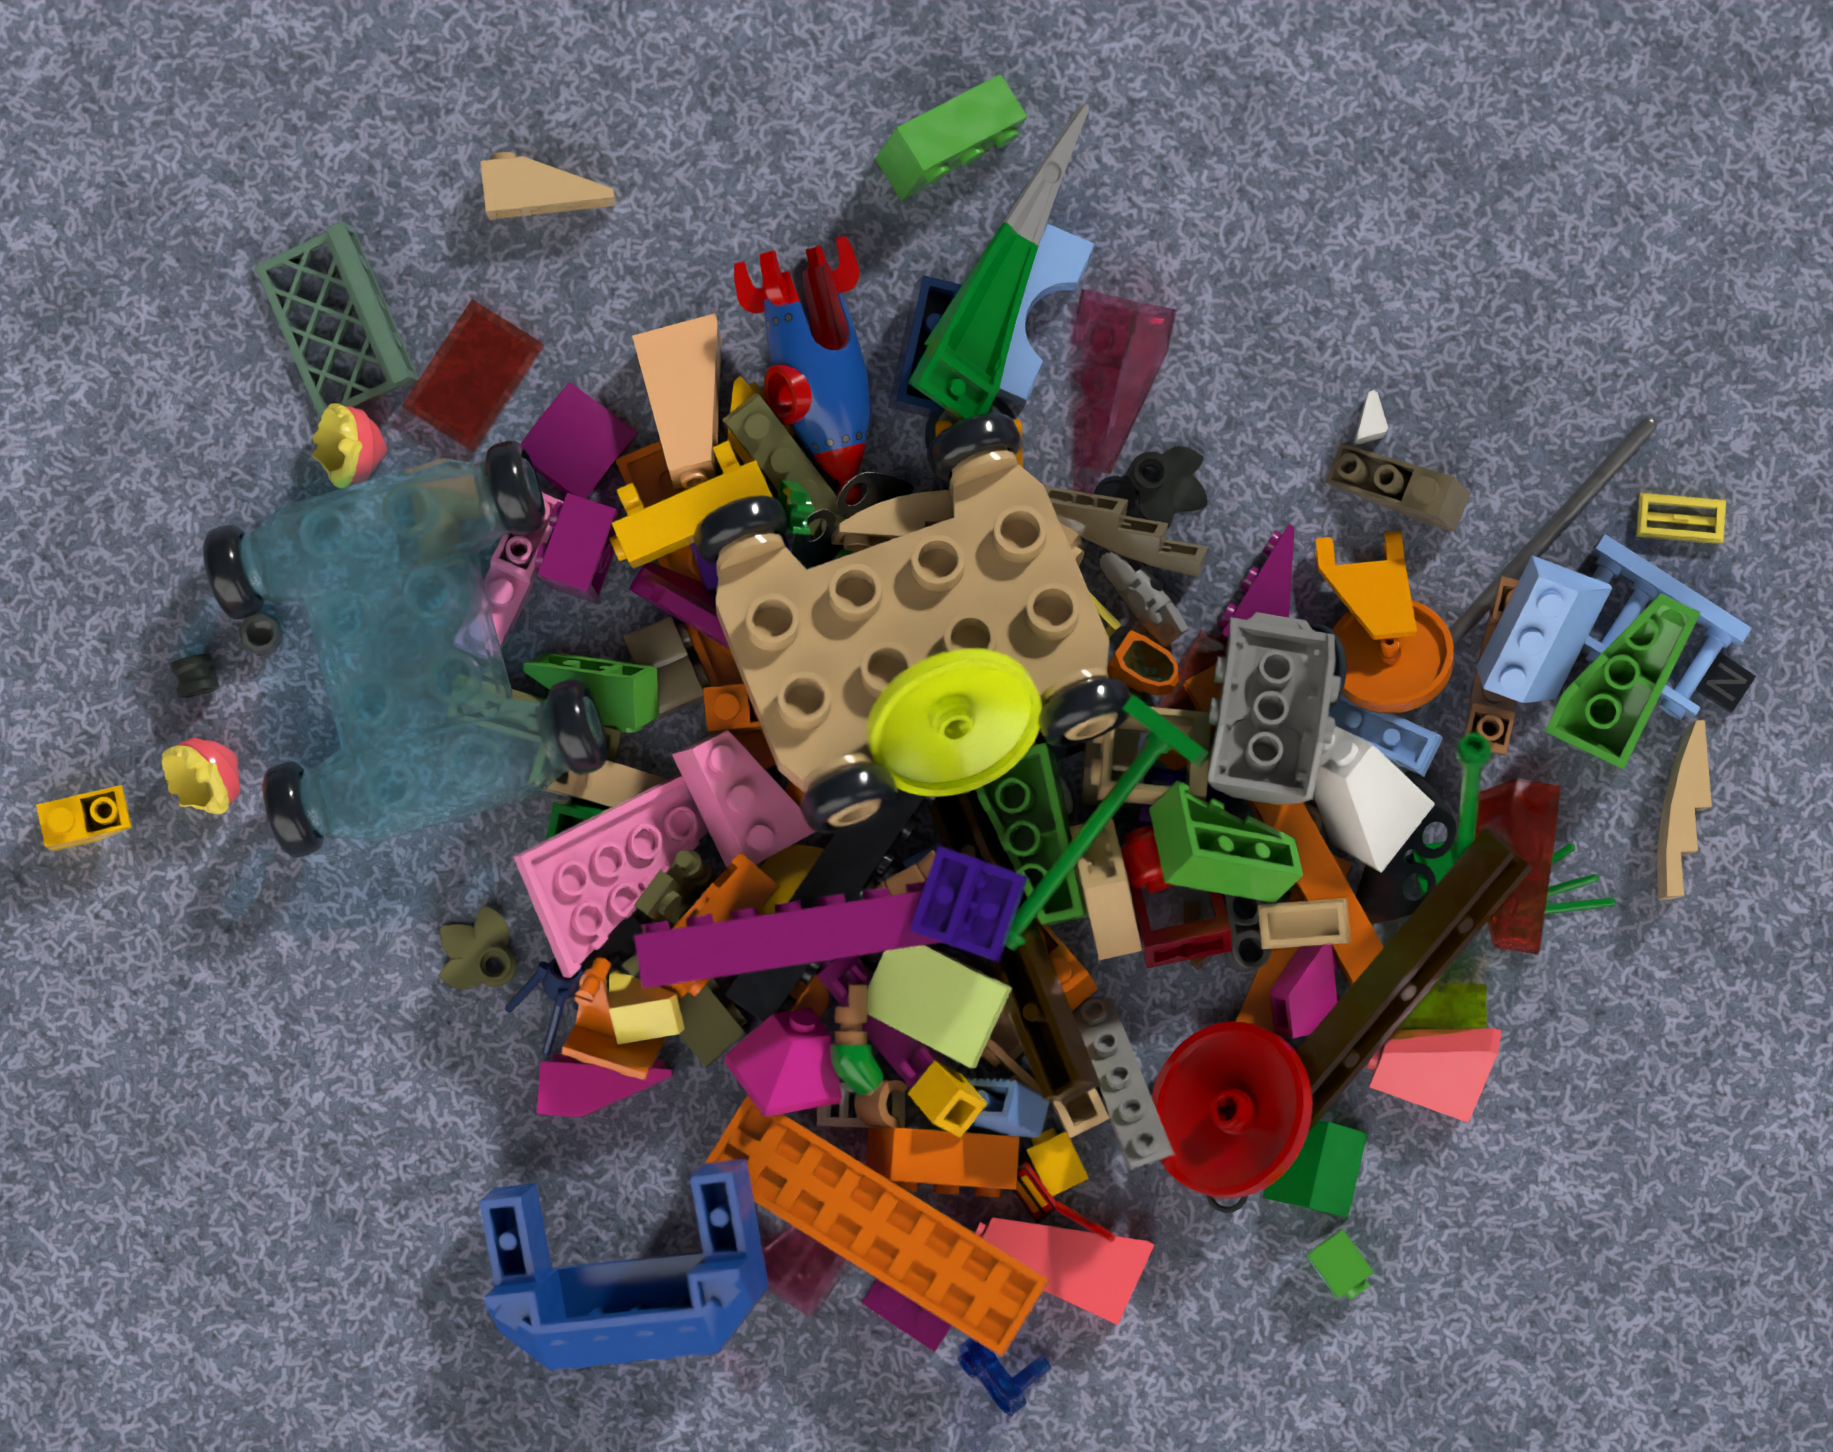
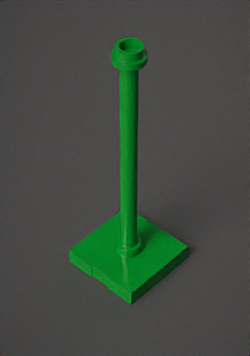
(1160, 739)
(1473, 753)

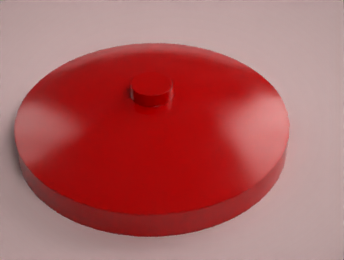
(1232, 1109)

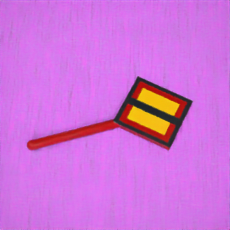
(1041, 1203)

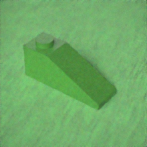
(622, 690)

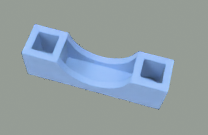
(1056, 267)

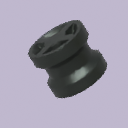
(194, 675)

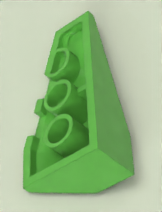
(1620, 688)

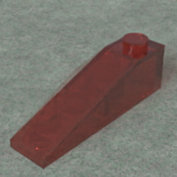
(1527, 818)

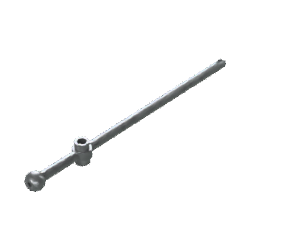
(1551, 529)

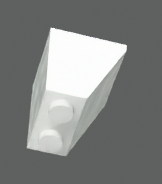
(1366, 800)

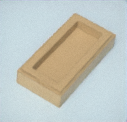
(1304, 923)

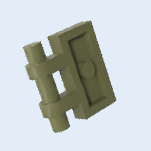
(672, 892)

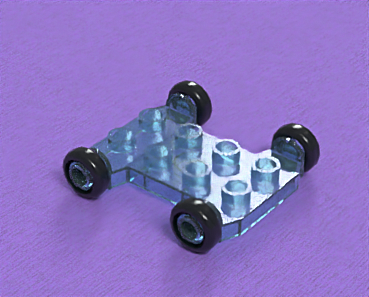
(406, 651)

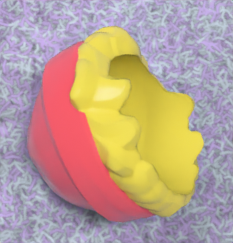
(348, 445)
(202, 774)

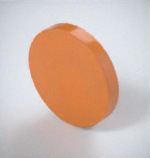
(1399, 671)

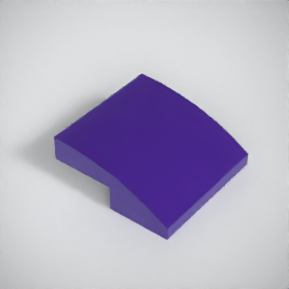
(968, 903)

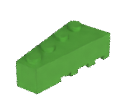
(1035, 829)

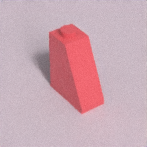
(1436, 1067)

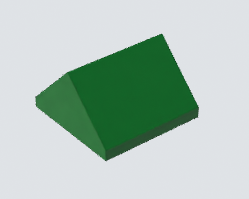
(1323, 1172)

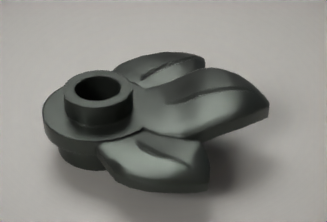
(1175, 486)

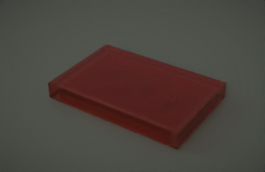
(473, 376)

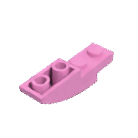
(514, 573)

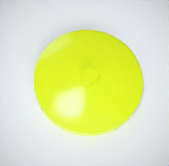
(954, 722)

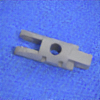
(1144, 596)

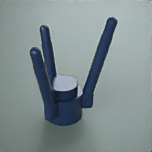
(556, 988)

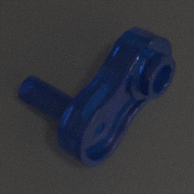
(1002, 1388)

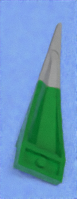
(975, 332)

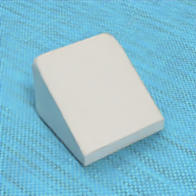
(1372, 420)

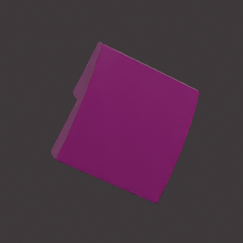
(577, 442)

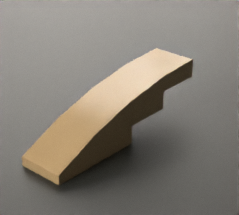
(1686, 793)

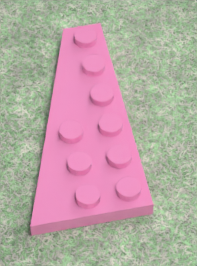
(599, 868)

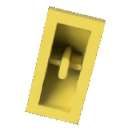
(640, 1011)

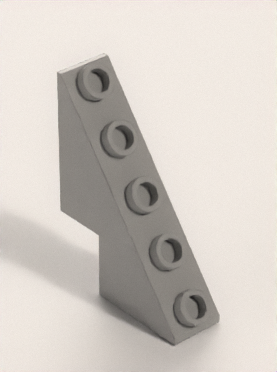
(1122, 1084)

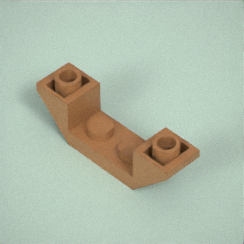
(1488, 711)

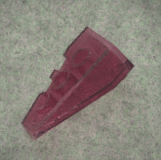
(1121, 358)

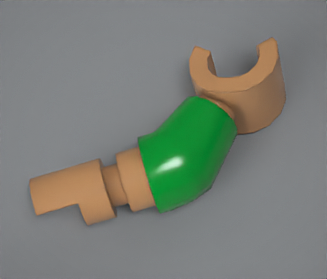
(856, 1065)

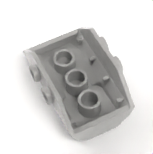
(1272, 709)

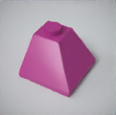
(786, 1064)

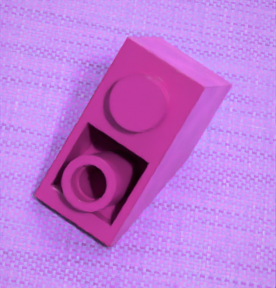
(1304, 991)

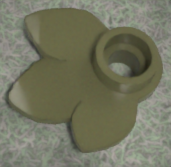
(473, 947)

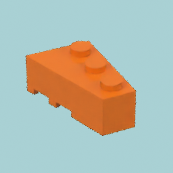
(737, 888)
(944, 1160)

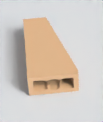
(684, 392)

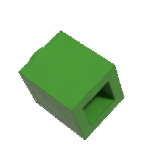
(1340, 1265)

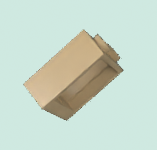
(1190, 723)
(1108, 895)

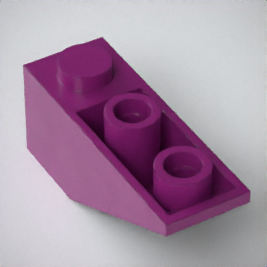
(1266, 588)

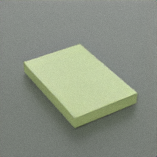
(937, 1001)

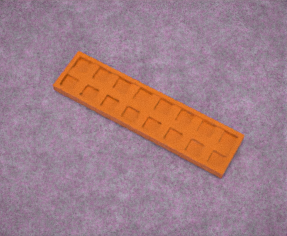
(882, 1227)

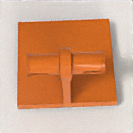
(594, 1036)

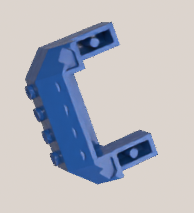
(631, 1305)

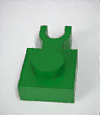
(796, 505)

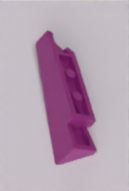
(681, 598)

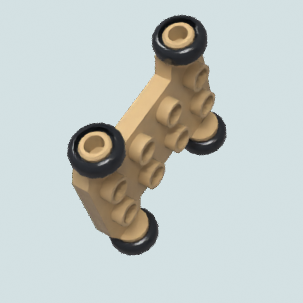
(836, 635)

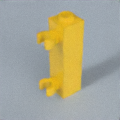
(672, 522)

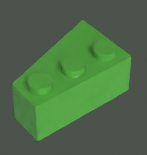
(950, 136)
(1220, 852)

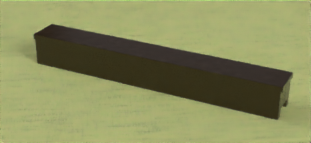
(1409, 966)
(1036, 996)

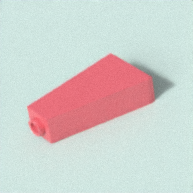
(1077, 1263)

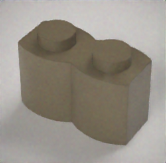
(666, 648)

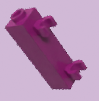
(903, 1053)

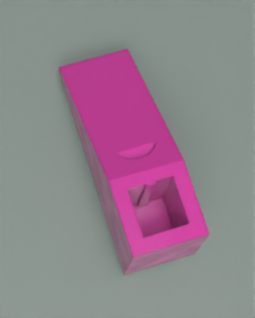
(583, 1089)

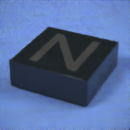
(1725, 682)

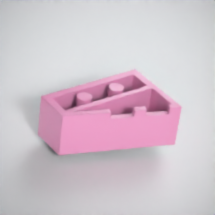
(739, 799)

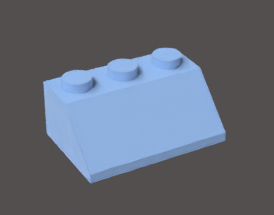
(1541, 632)

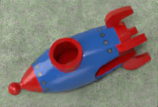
(816, 376)

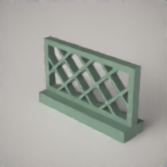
(364, 297)

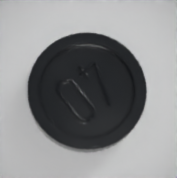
(1118, 488)

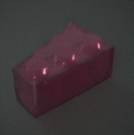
(802, 1270)

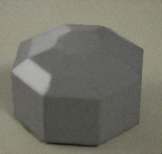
(261, 634)

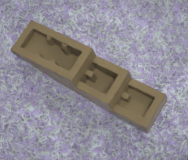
(1106, 524)

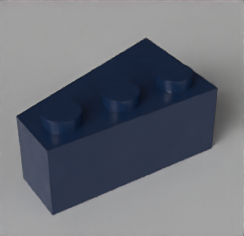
(927, 306)

